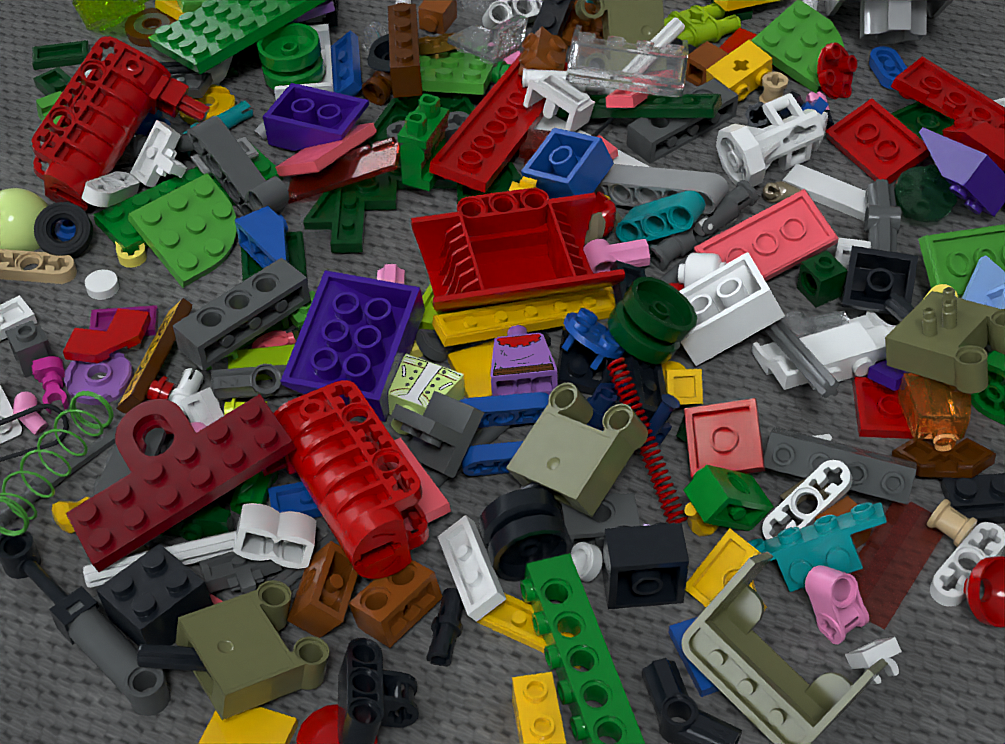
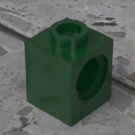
(821, 279)

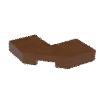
(962, 461)

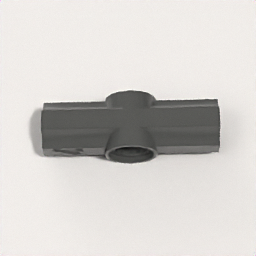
(241, 382)

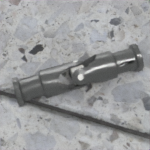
(683, 242)

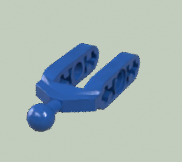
(502, 411)

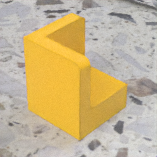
(685, 385)

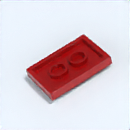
(877, 142)

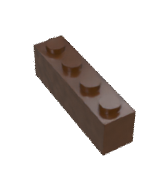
(404, 50)

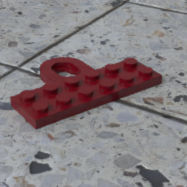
(180, 480)

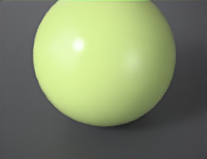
(17, 219)

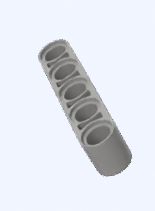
(639, 185)

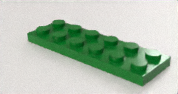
(114, 219)

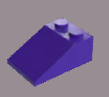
(311, 117)
(969, 173)

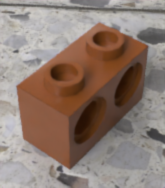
(395, 603)

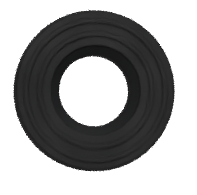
(55, 213)

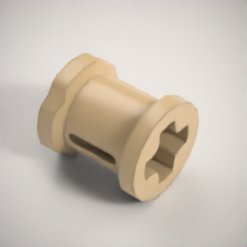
(774, 86)
(951, 522)

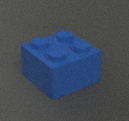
(569, 164)

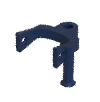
(606, 396)

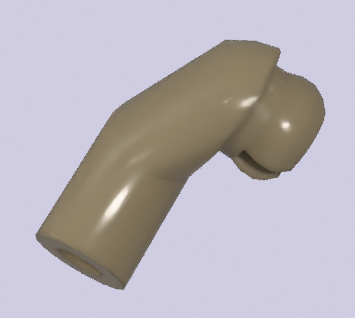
(778, 191)

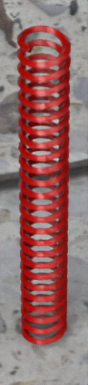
(644, 448)

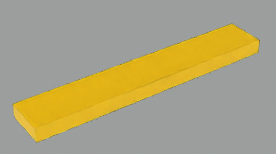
(533, 314)

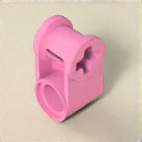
(835, 602)

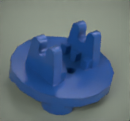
(592, 334)

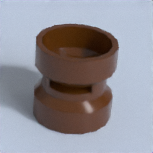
(378, 88)

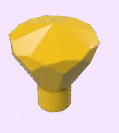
(59, 512)
(696, 523)

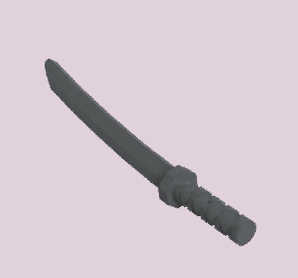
(42, 487)

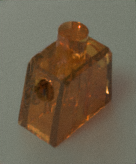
(934, 410)

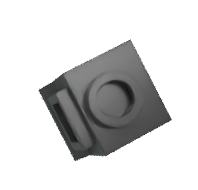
(28, 344)

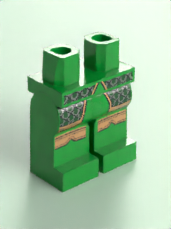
(422, 140)

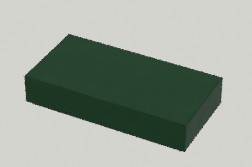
(59, 54)

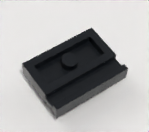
(977, 496)

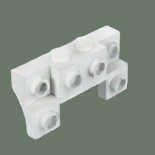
(843, 351)

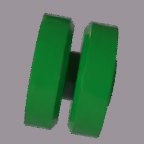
(291, 56)

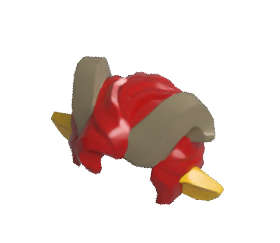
(603, 219)

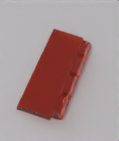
(359, 165)
(894, 559)

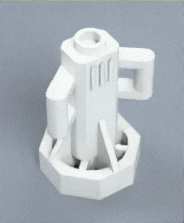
(750, 150)

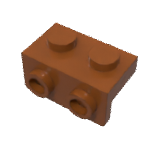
(543, 52)

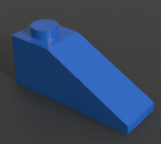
(263, 236)

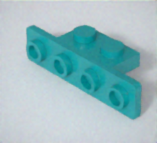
(822, 543)

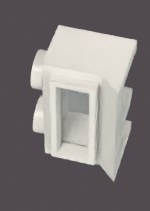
(560, 94)

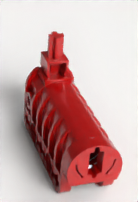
(104, 117)
(353, 477)

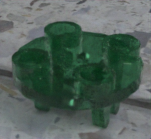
(914, 200)

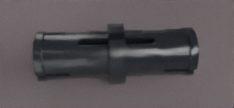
(446, 628)

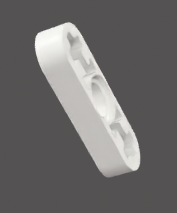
(110, 189)
(818, 476)
(967, 549)

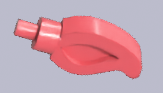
(274, 338)

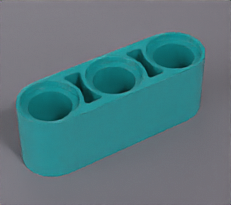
(661, 217)

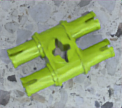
(703, 23)

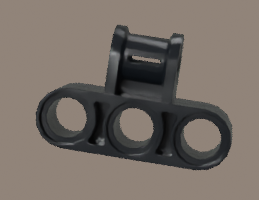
(371, 695)

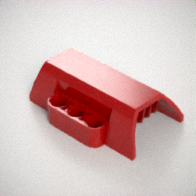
(509, 249)

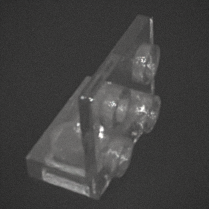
(494, 43)

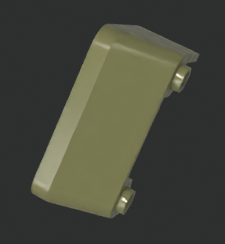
(755, 675)

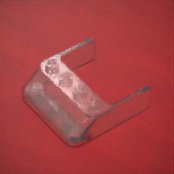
(627, 65)

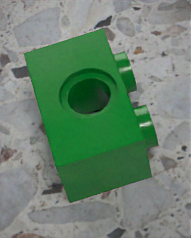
(728, 498)

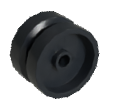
(523, 530)

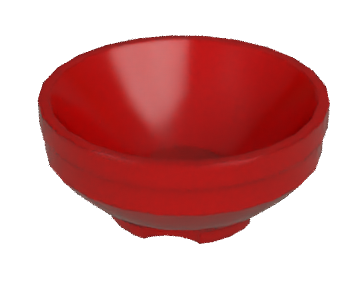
(991, 607)

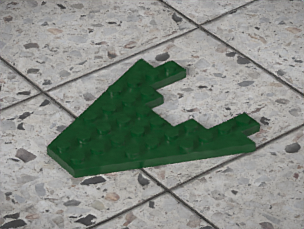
(345, 207)

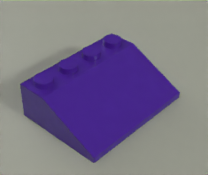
(355, 334)

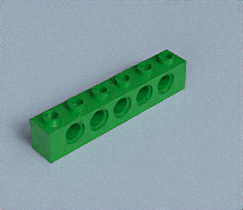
(559, 580)

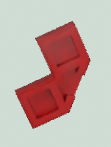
(95, 345)

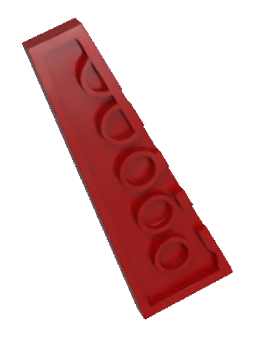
(947, 94)

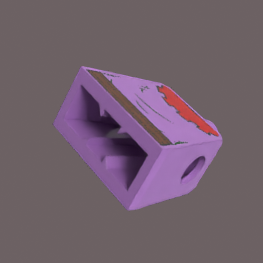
(522, 364)

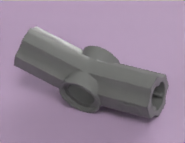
(882, 216)

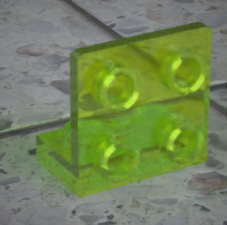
(106, 13)

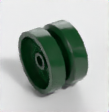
(652, 320)

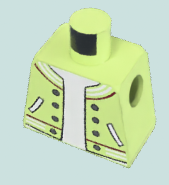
(417, 382)

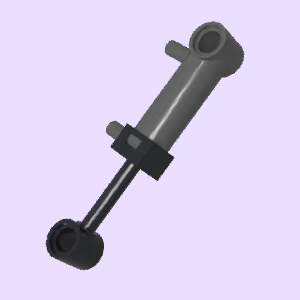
(83, 623)

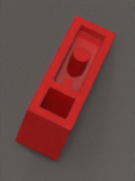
(979, 136)

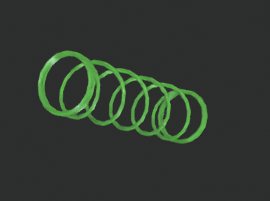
(73, 410)

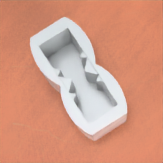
(277, 536)

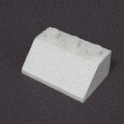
(728, 308)

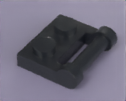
(575, 366)

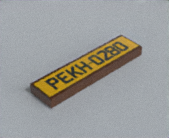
(153, 358)

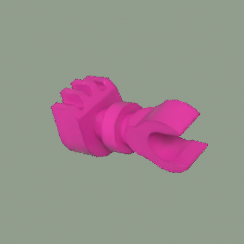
(50, 373)

